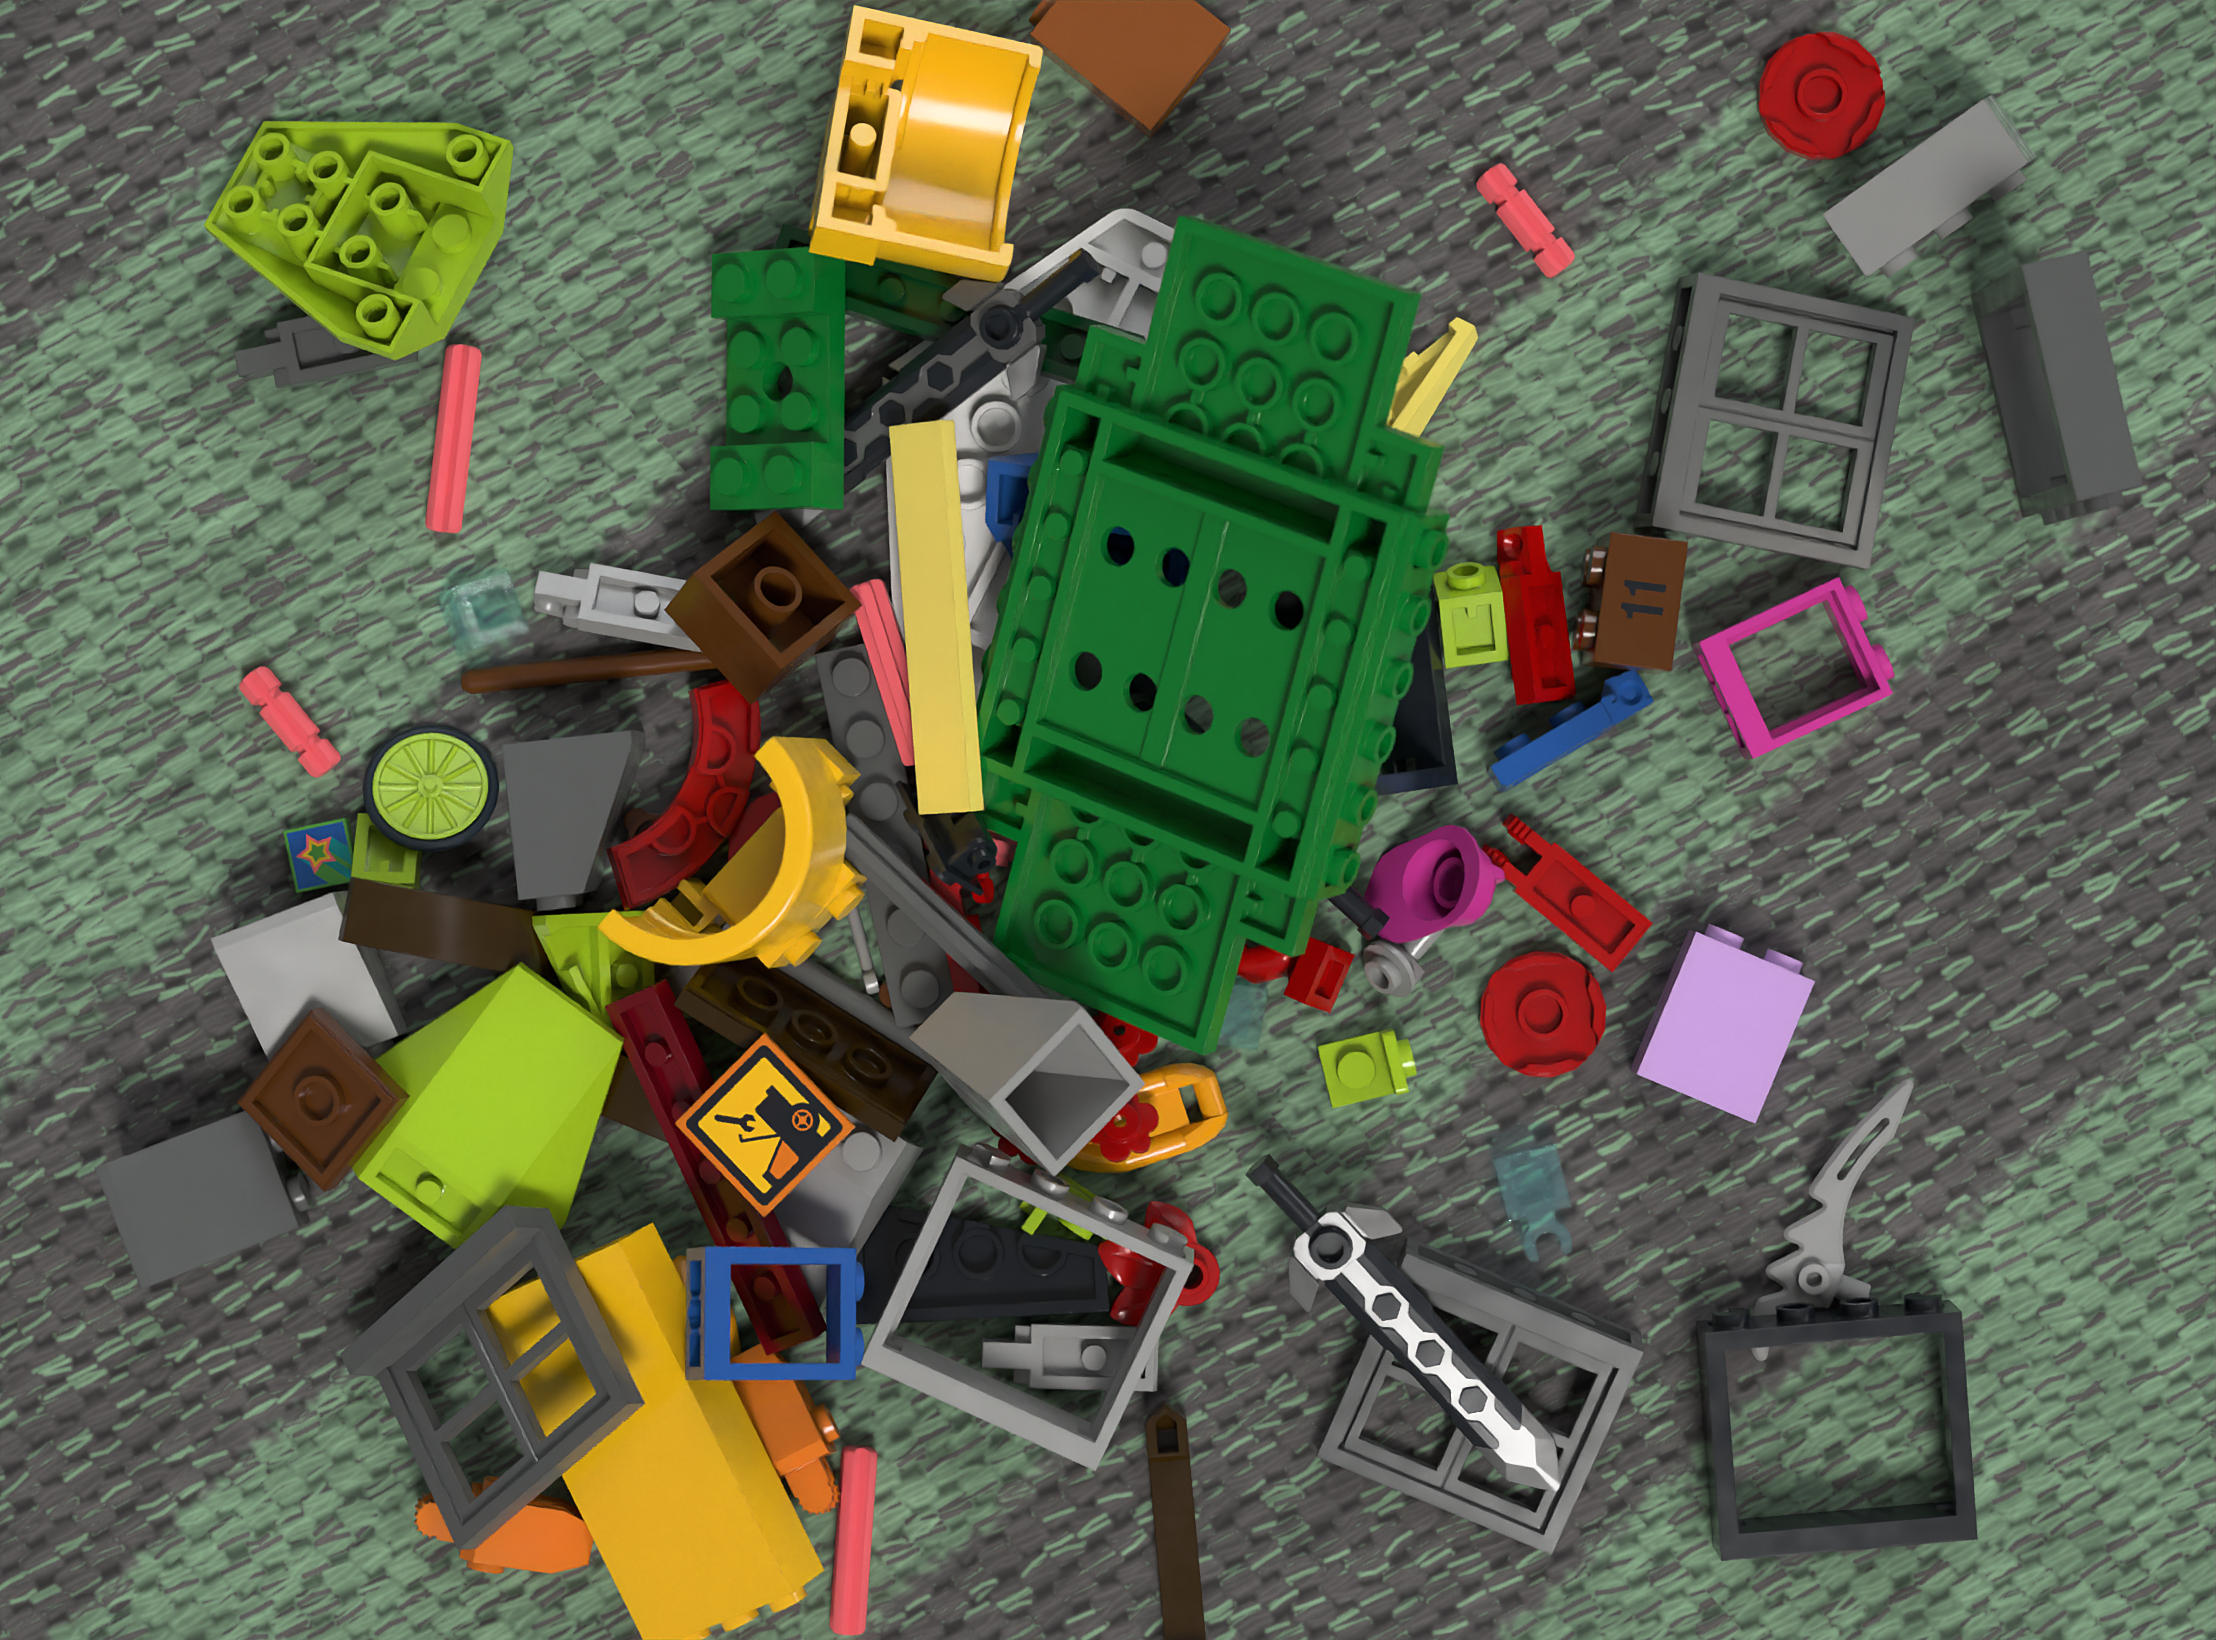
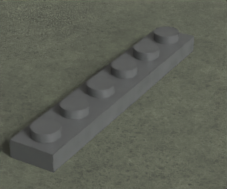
(912, 962)

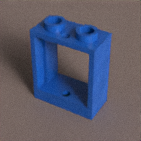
(709, 1313)

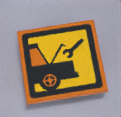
(764, 1125)

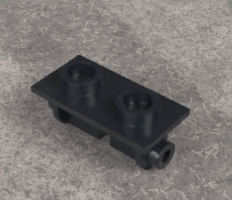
(955, 847)

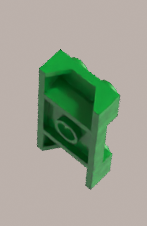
(780, 314)

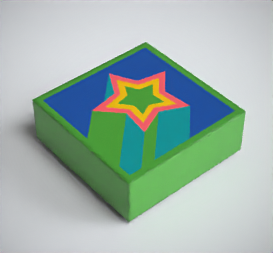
(320, 854)

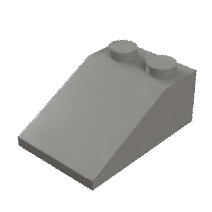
(845, 1196)

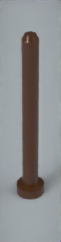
(583, 670)

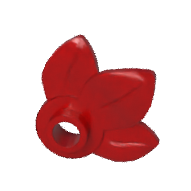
(1142, 1274)

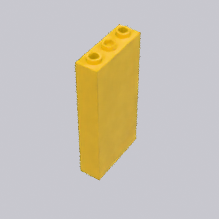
(683, 1484)

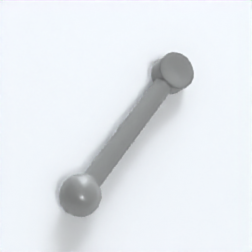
(863, 951)

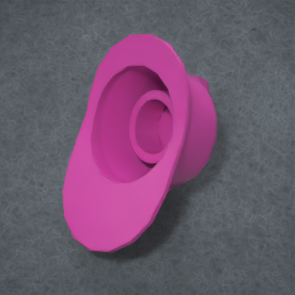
(1432, 884)

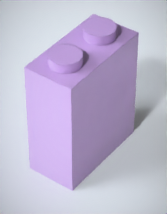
(1723, 1022)

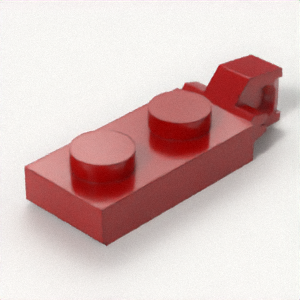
(1534, 618)

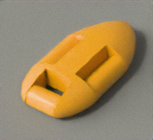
(1174, 1132)

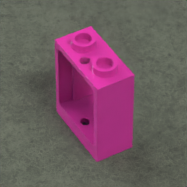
(1734, 697)

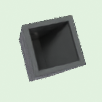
(567, 811)
(202, 1197)

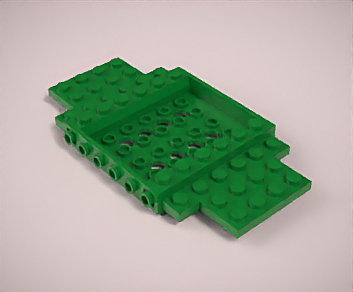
(1256, 450)

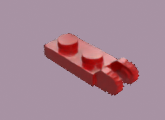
(1572, 898)

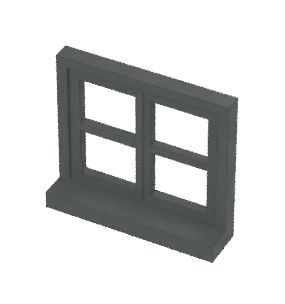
(1689, 403)
(455, 1300)
(1516, 1316)

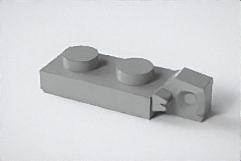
(614, 604)
(1066, 1355)

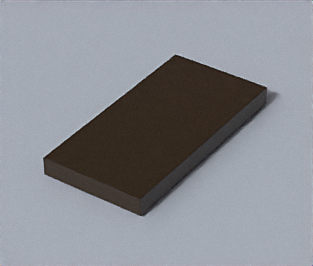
(837, 1051)

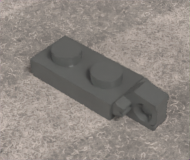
(305, 354)

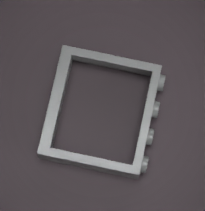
(993, 1399)

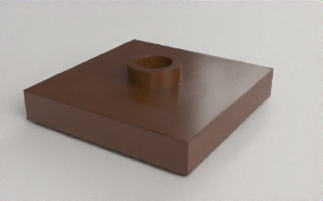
(323, 1099)

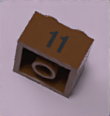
(1631, 603)
(762, 607)

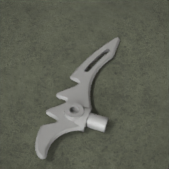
(1817, 1267)

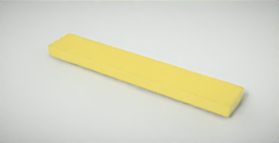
(936, 617)

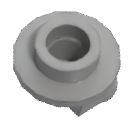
(1396, 964)

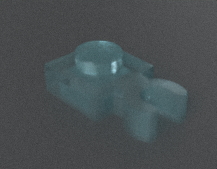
(1532, 1189)

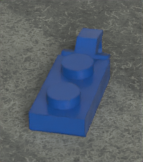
(1572, 729)

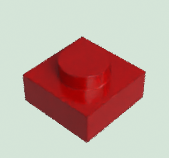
(1318, 974)

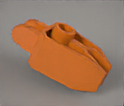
(792, 1432)
(539, 1538)

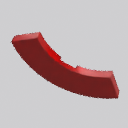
(704, 806)

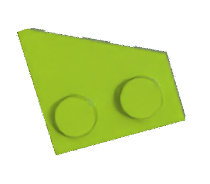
(589, 963)

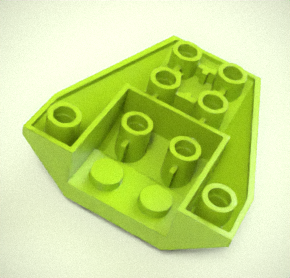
(369, 223)
(495, 1107)

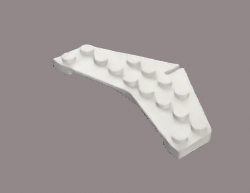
(989, 423)

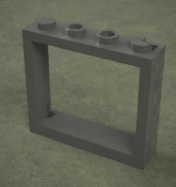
(2056, 389)

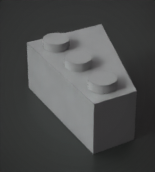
(1931, 188)

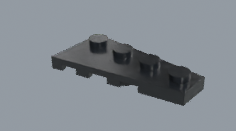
(980, 1272)

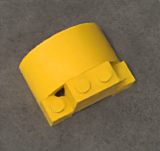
(928, 165)
(775, 886)

